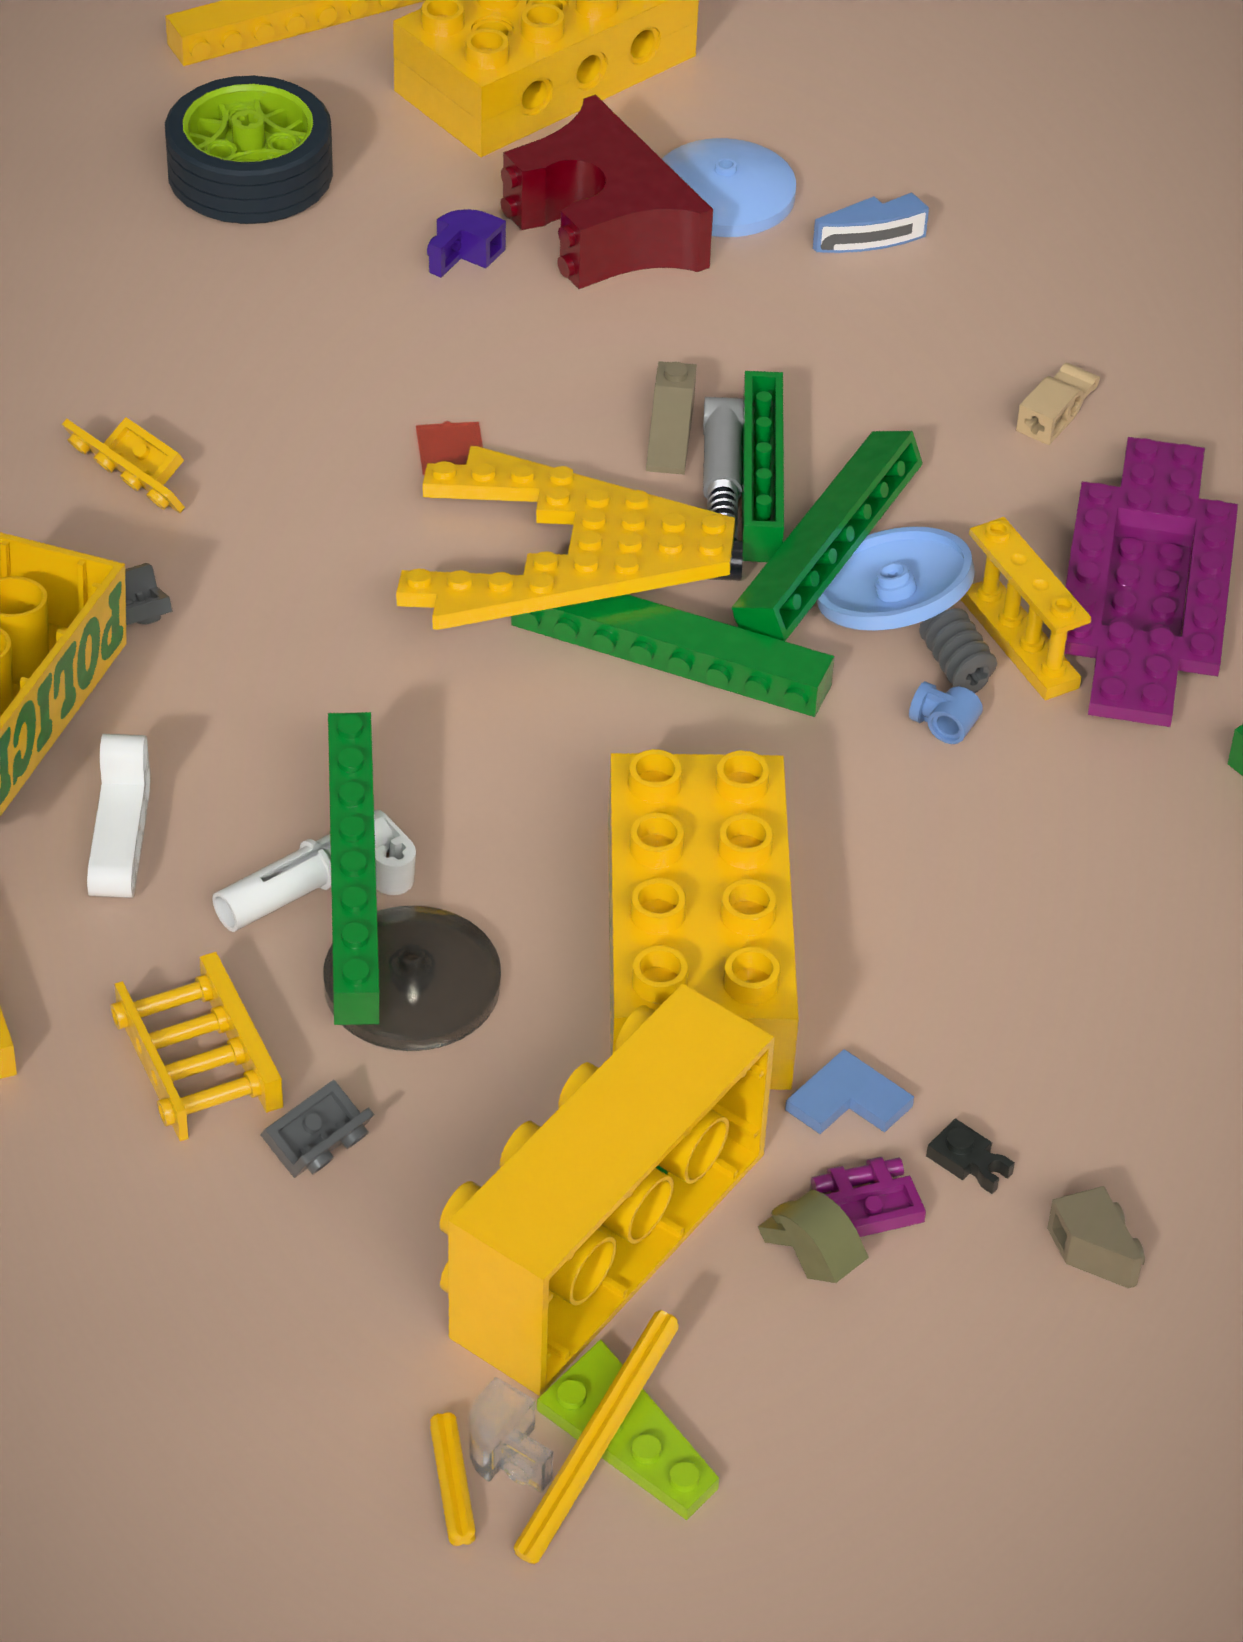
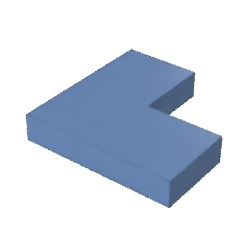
(848, 1085)

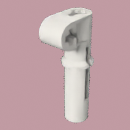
(311, 869)

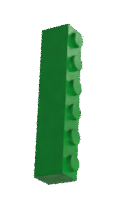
(762, 465)

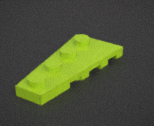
(645, 1445)

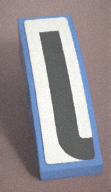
(871, 225)

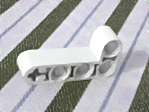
(119, 816)

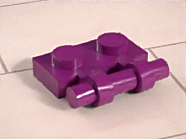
(877, 1206)

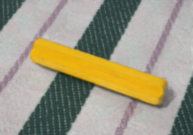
(452, 1479)

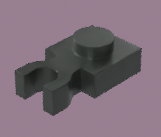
(968, 1152)

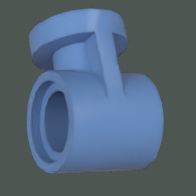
(948, 713)

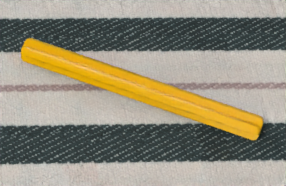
(596, 1437)

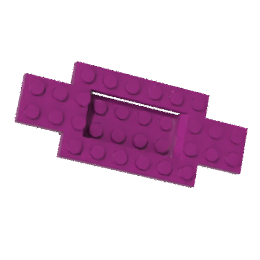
(1133, 578)

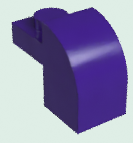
(466, 236)

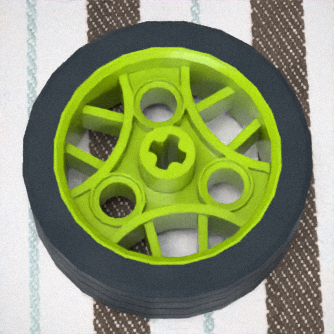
(249, 149)

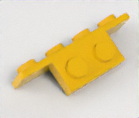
(135, 454)

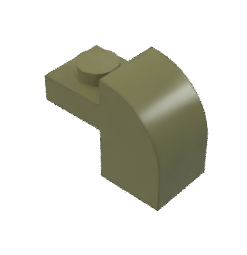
(819, 1235)

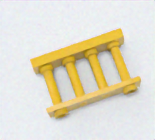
(1006, 620)
(228, 1016)

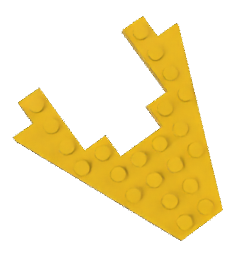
(617, 545)

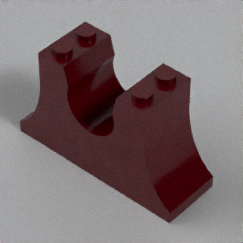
(613, 199)

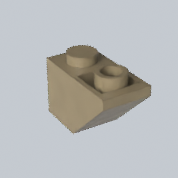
(1094, 1236)

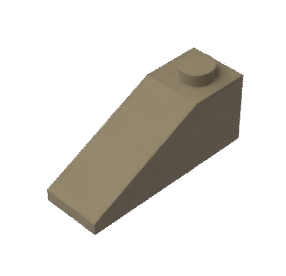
(671, 417)

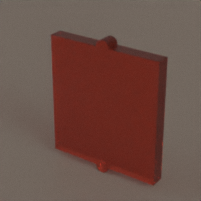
(447, 442)

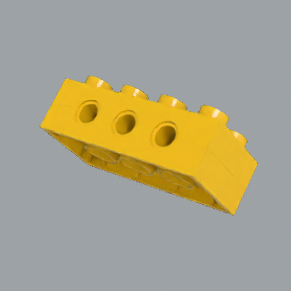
(520, 65)

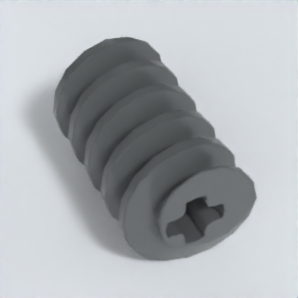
(959, 649)

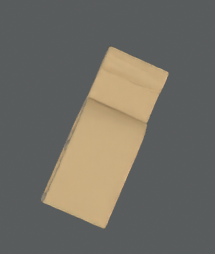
(1055, 403)

